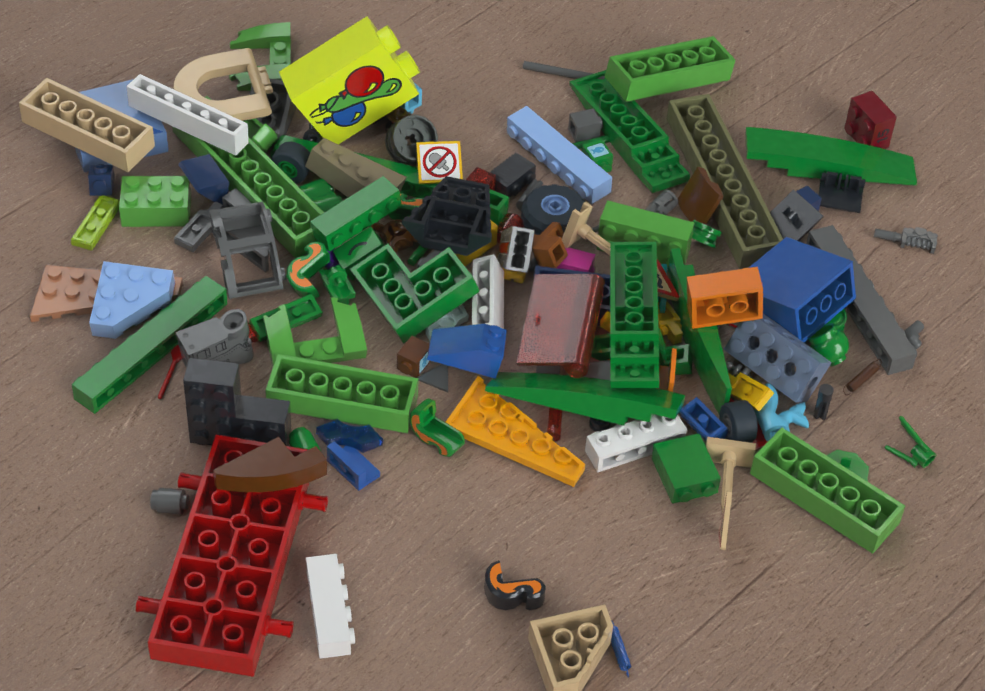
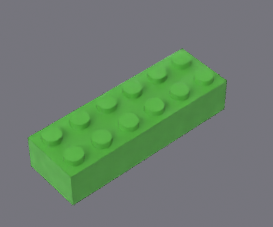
(669, 68)
(344, 393)
(827, 490)

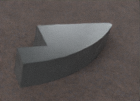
(257, 257)

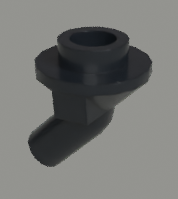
(312, 134)

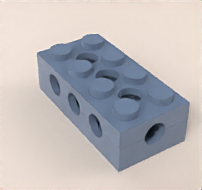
(781, 370)

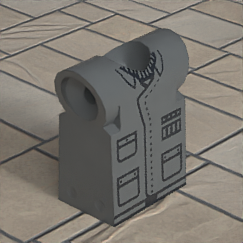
(218, 339)

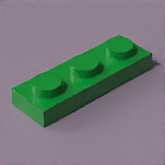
(298, 312)

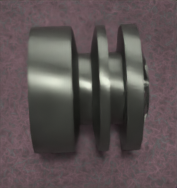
(412, 126)

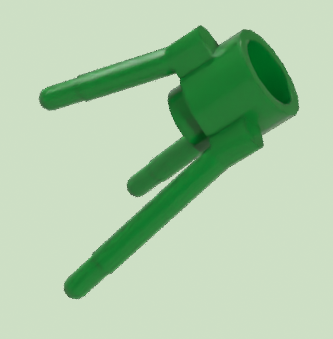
(921, 452)

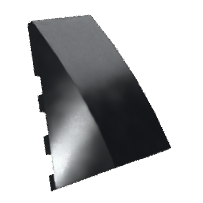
(453, 217)

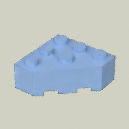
(128, 297)

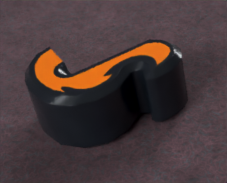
(510, 594)

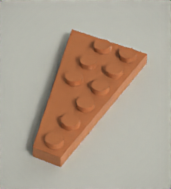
(71, 291)

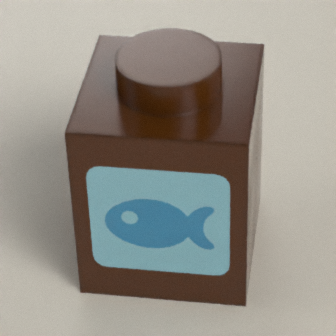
(413, 357)

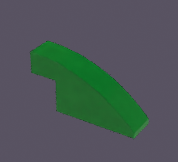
(684, 356)

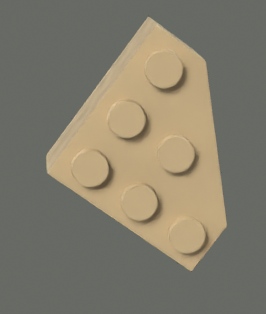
(570, 646)

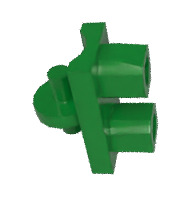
(338, 284)

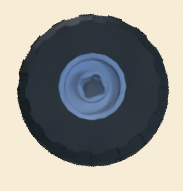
(549, 205)

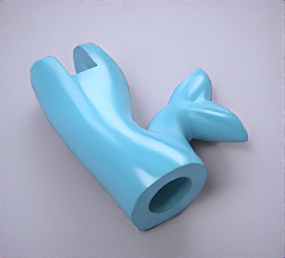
(771, 422)

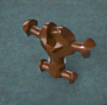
(395, 235)

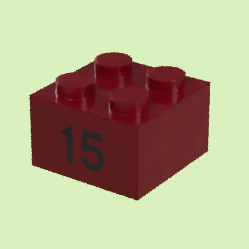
(870, 120)

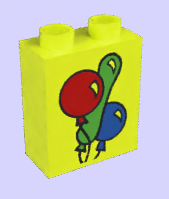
(351, 80)

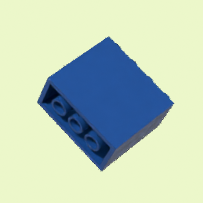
(804, 286)

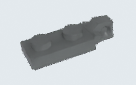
(196, 229)

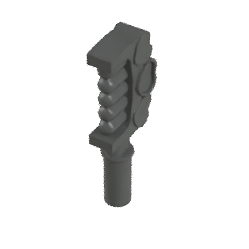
(915, 237)

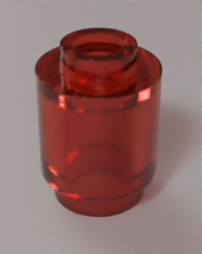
(508, 220)

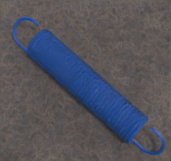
(619, 650)

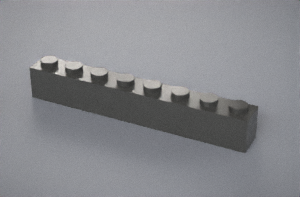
(868, 309)

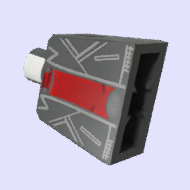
(515, 248)

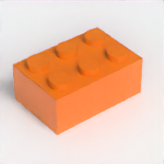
(725, 297)

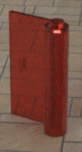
(566, 323)

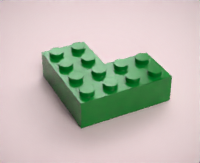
(416, 298)

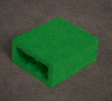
(685, 468)

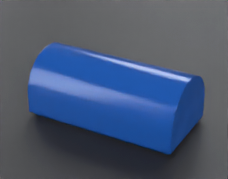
(703, 420)

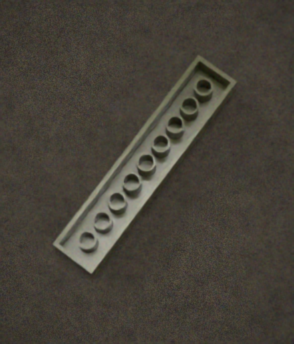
(708, 145)

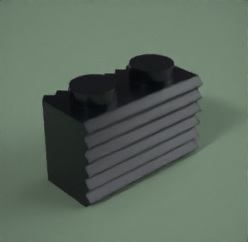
(513, 175)

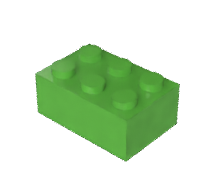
(155, 201)

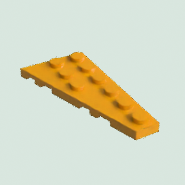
(511, 433)

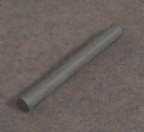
(556, 70)

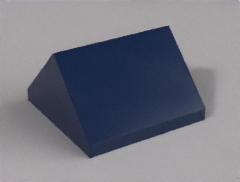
(206, 177)

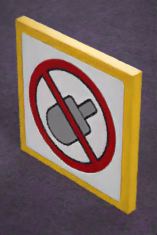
(438, 160)

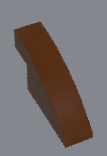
(270, 469)

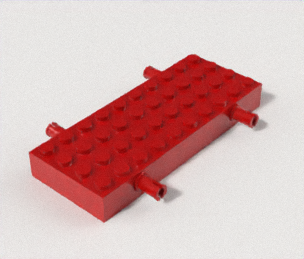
(227, 570)

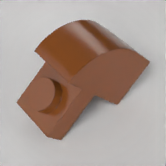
(549, 247)

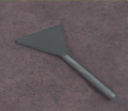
(436, 377)

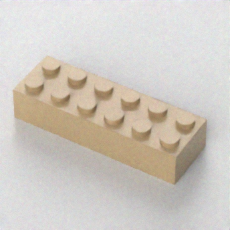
(87, 124)

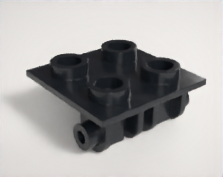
(841, 193)

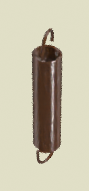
(862, 377)

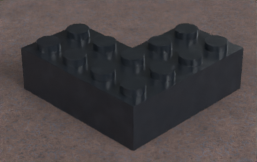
(218, 407)

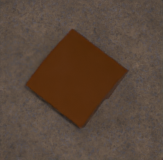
(700, 197)

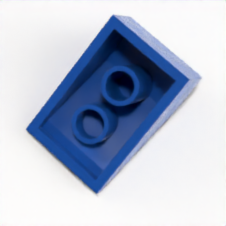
(469, 348)

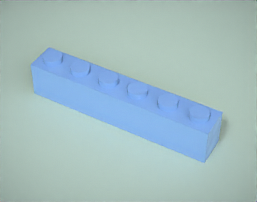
(559, 155)

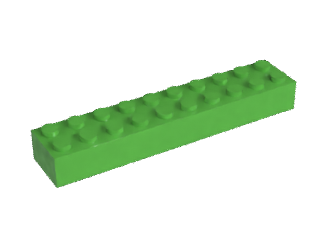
(264, 181)

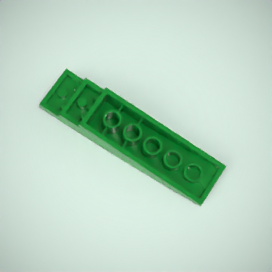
(632, 133)
(812, 154)
(634, 315)
(703, 341)
(587, 396)

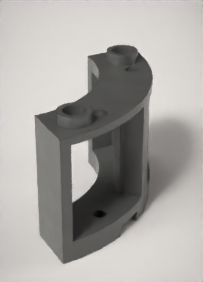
(244, 217)

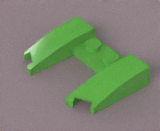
(273, 36)
(347, 346)

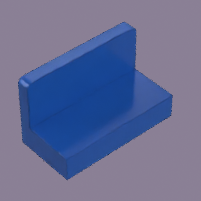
(352, 465)

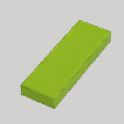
(95, 222)

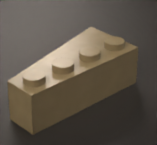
(347, 169)

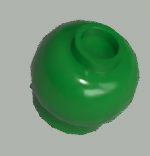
(830, 343)

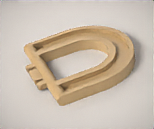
(224, 64)

